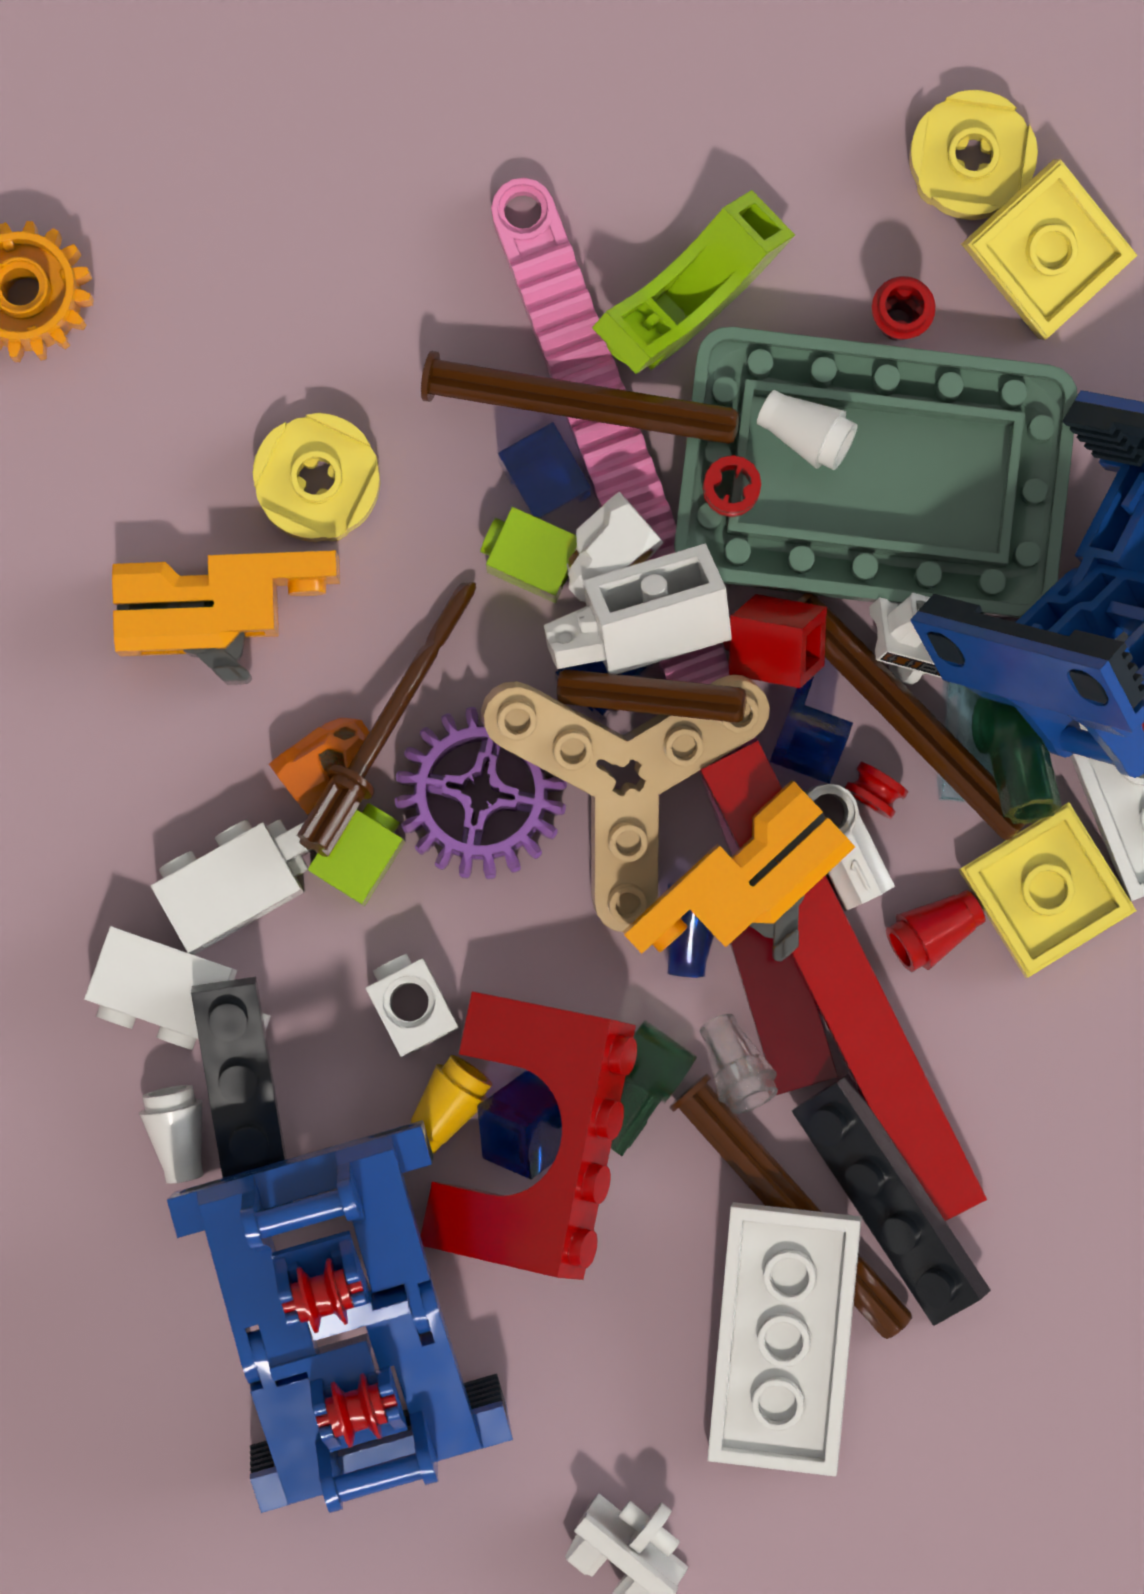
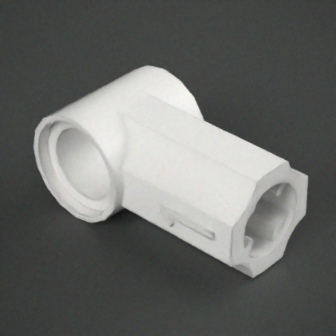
(862, 872)

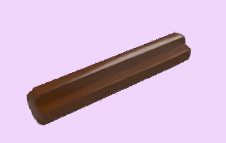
(651, 695)

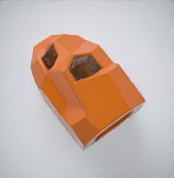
(306, 763)

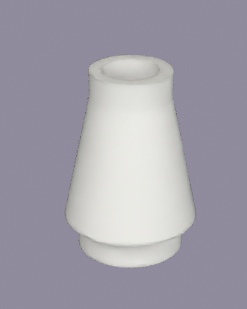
(808, 428)
(175, 1131)

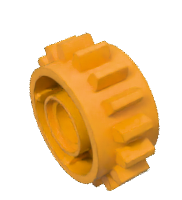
(59, 295)

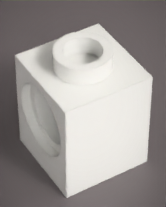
(415, 1034)

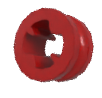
(749, 493)
(876, 790)

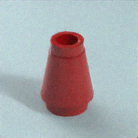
(906, 295)
(933, 930)

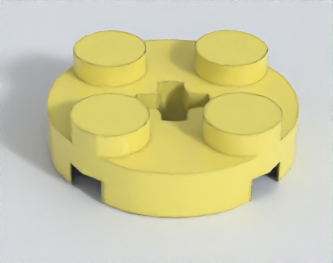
(948, 128)
(304, 443)

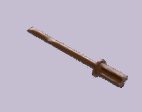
(348, 785)

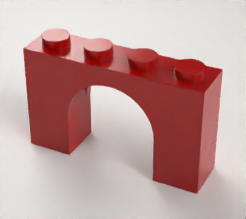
(554, 1220)

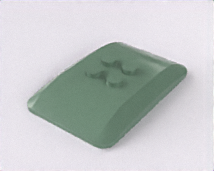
(940, 494)

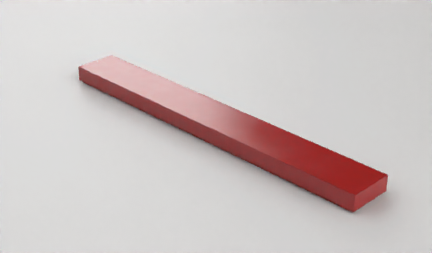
(855, 1005)

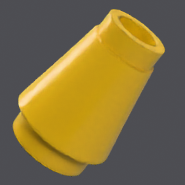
(450, 1099)

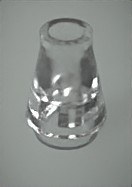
(738, 1068)

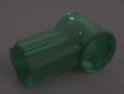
(1018, 762)
(655, 1076)

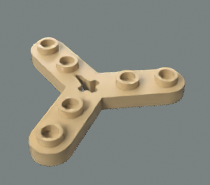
(624, 819)

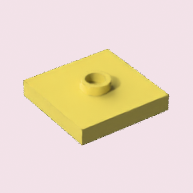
(1049, 249)
(1047, 890)

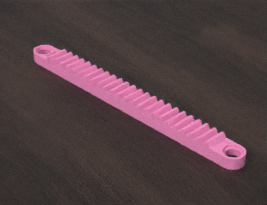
(573, 352)

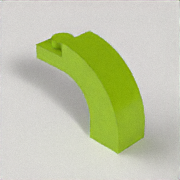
(696, 285)

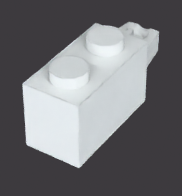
(645, 614)
(232, 884)
(151, 984)

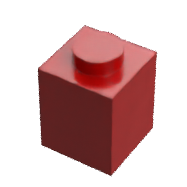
(777, 640)

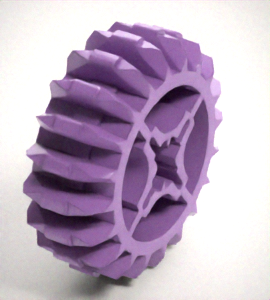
(470, 846)

